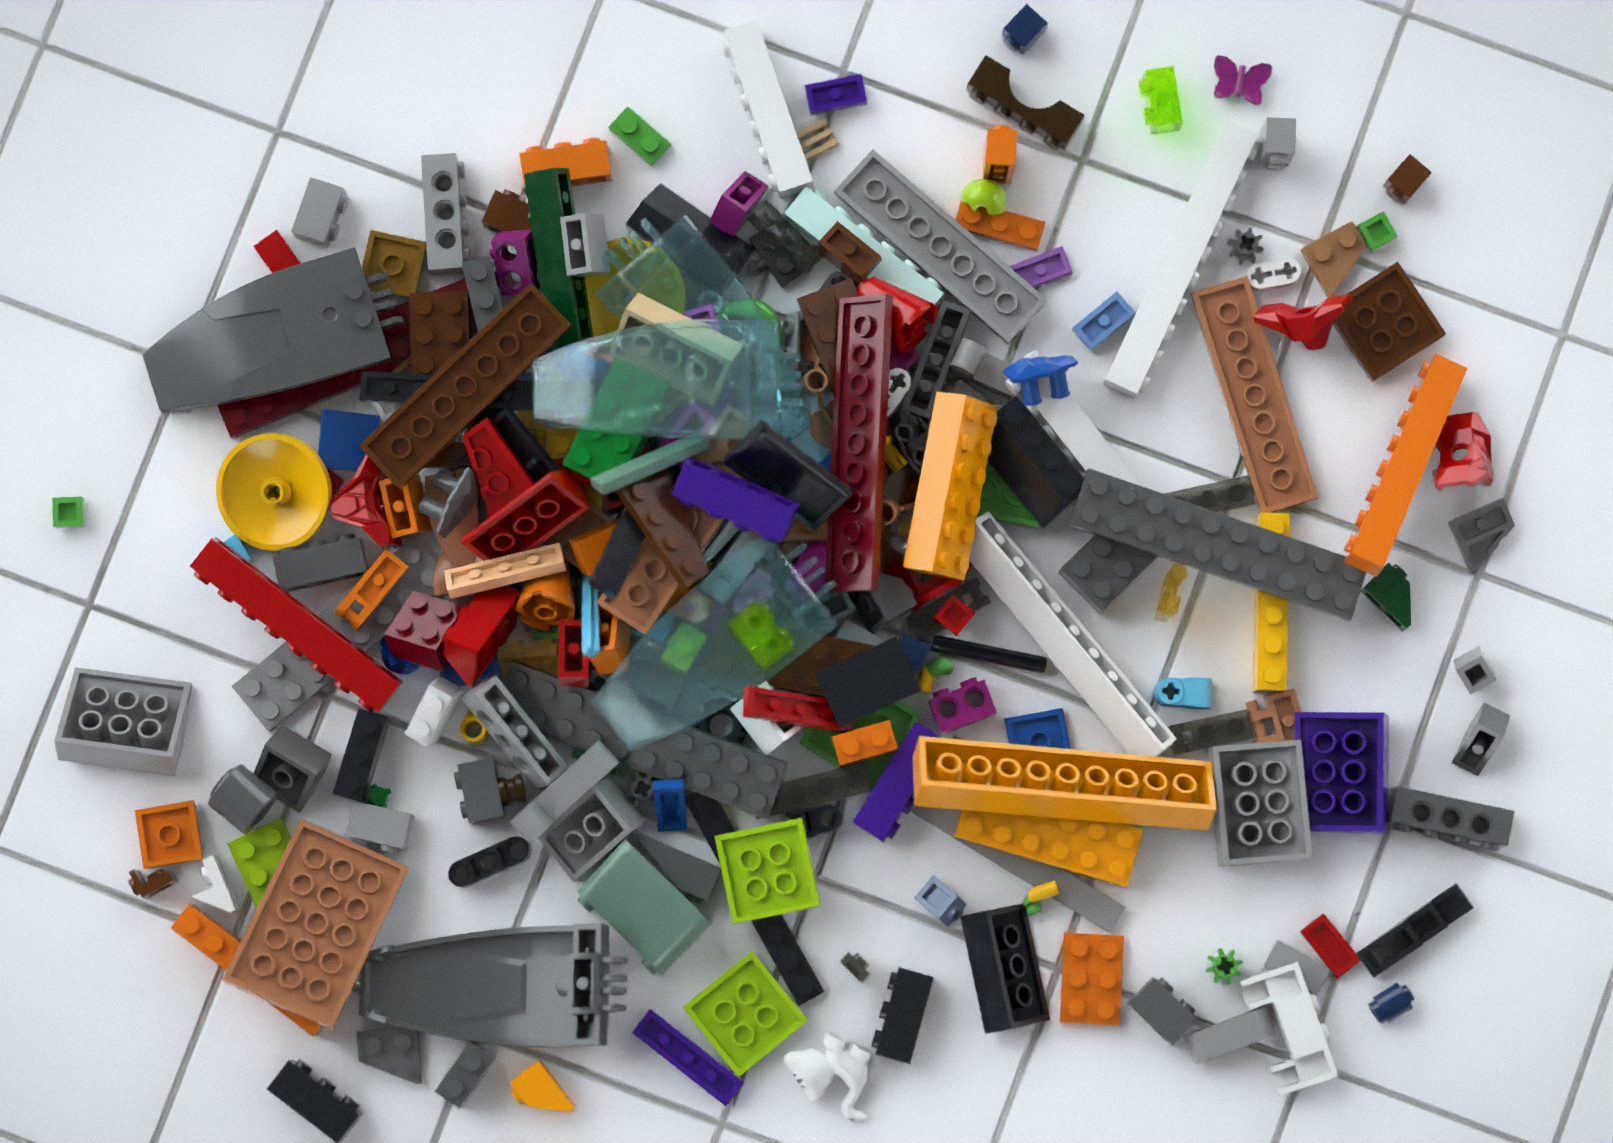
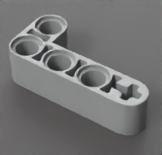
(981, 368)
(564, 791)

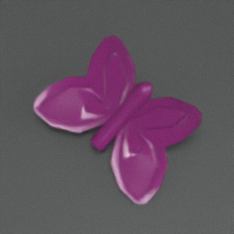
(1239, 82)

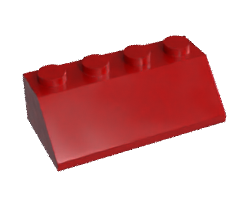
(530, 517)

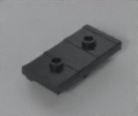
(524, 445)
(784, 469)

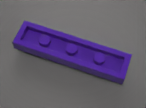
(688, 1057)

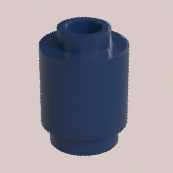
(1391, 1003)

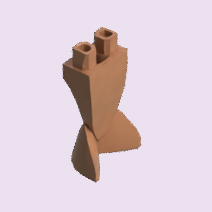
(453, 553)

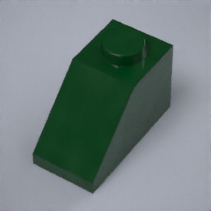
(1391, 595)

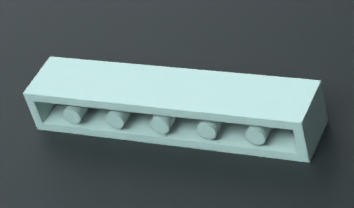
(816, 217)

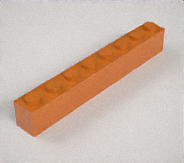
(1405, 464)

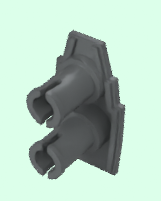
(463, 495)

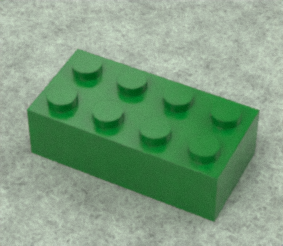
(601, 451)

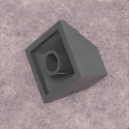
(886, 605)

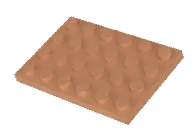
(316, 924)

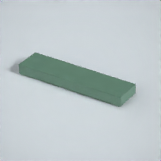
(648, 464)

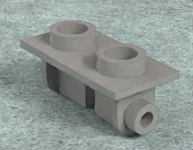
(795, 331)

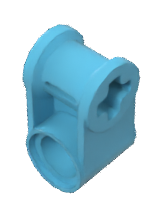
(1189, 692)

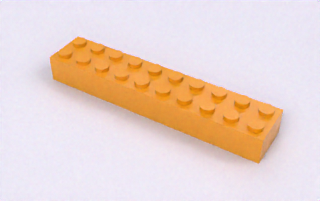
(1063, 783)

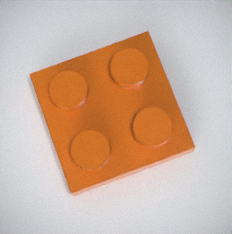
(169, 834)

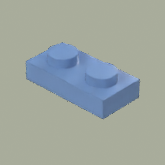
(1103, 321)

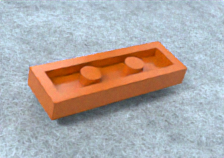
(1003, 227)

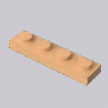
(504, 570)

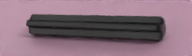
(989, 653)

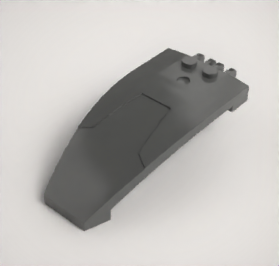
(274, 335)
(498, 986)

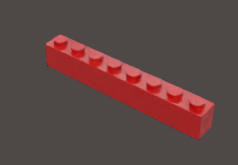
(296, 624)

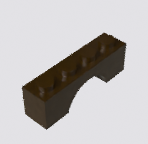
(1054, 123)

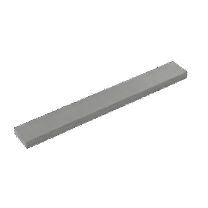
(1073, 891)

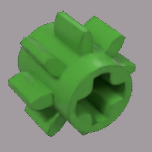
(1227, 958)

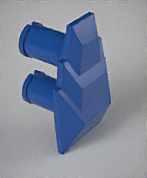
(1028, 371)

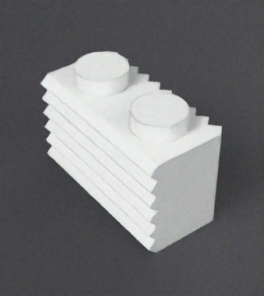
(434, 711)

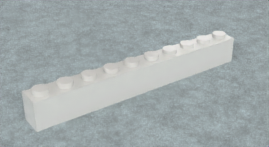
(1181, 258)
(1066, 641)

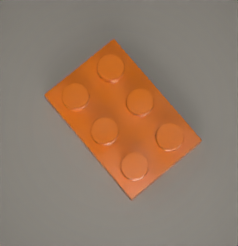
(1091, 979)

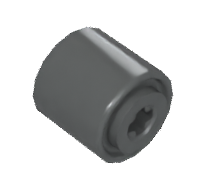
(242, 798)

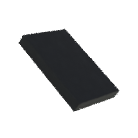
(868, 681)

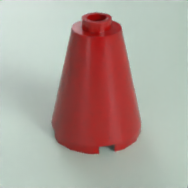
(909, 313)

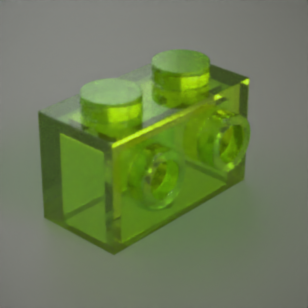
(1161, 100)
(760, 635)

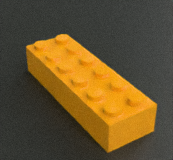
(950, 486)
(1078, 846)

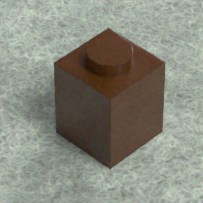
(1406, 179)

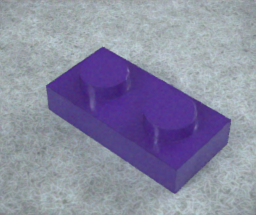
(836, 94)

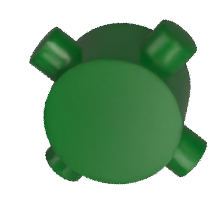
(379, 795)

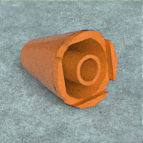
(547, 600)

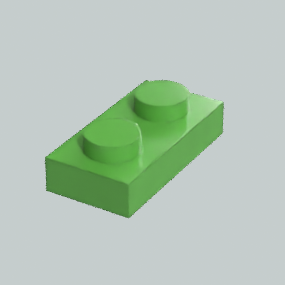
(639, 136)

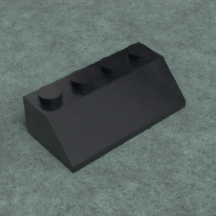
(665, 208)
(1033, 464)
(1005, 968)

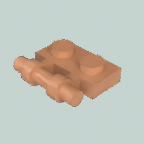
(1282, 713)

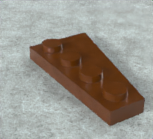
(665, 525)

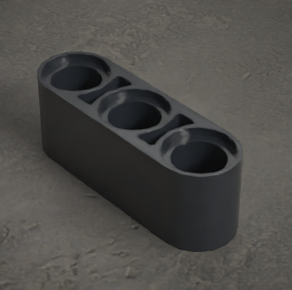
(475, 864)

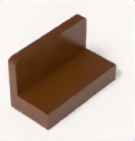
(848, 253)

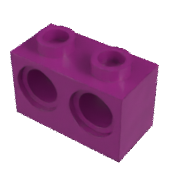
(522, 263)
(965, 713)

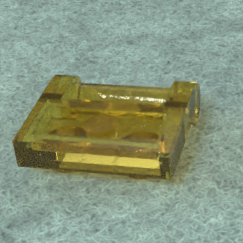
(1168, 601)

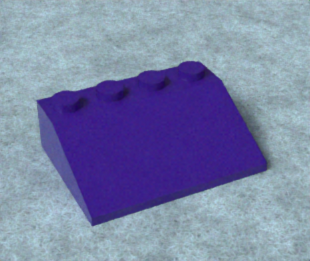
(1345, 770)

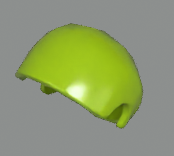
(985, 193)

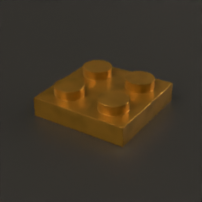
(397, 256)

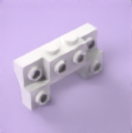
(1297, 1019)

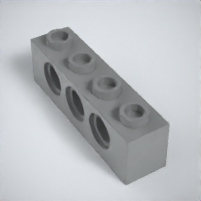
(435, 169)
(514, 732)

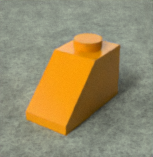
(540, 1089)

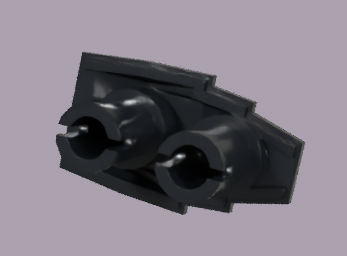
(911, 437)

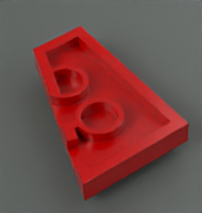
(496, 466)

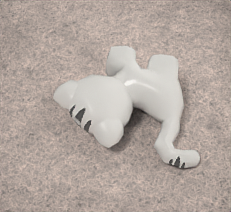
(816, 1070)

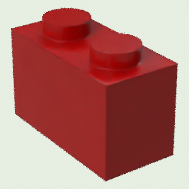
(572, 663)

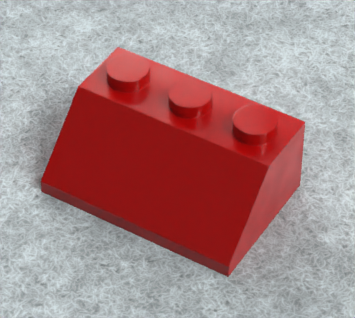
(480, 631)

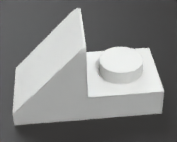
(220, 894)

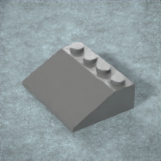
(123, 721)
(1260, 803)

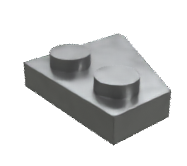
(1481, 531)
(391, 1051)

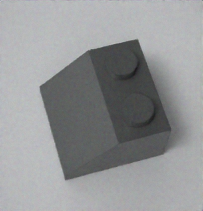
(292, 766)

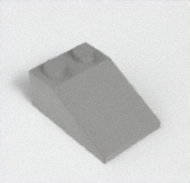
(591, 828)

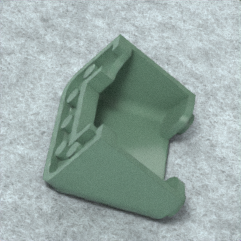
(643, 907)

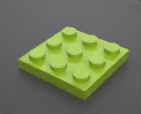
(767, 870)
(745, 1013)

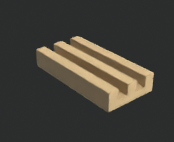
(826, 133)

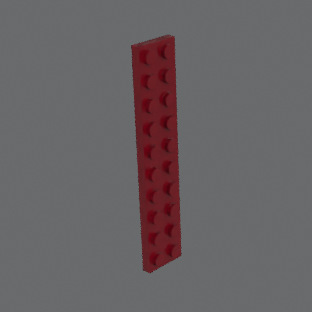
(253, 413)
(859, 441)

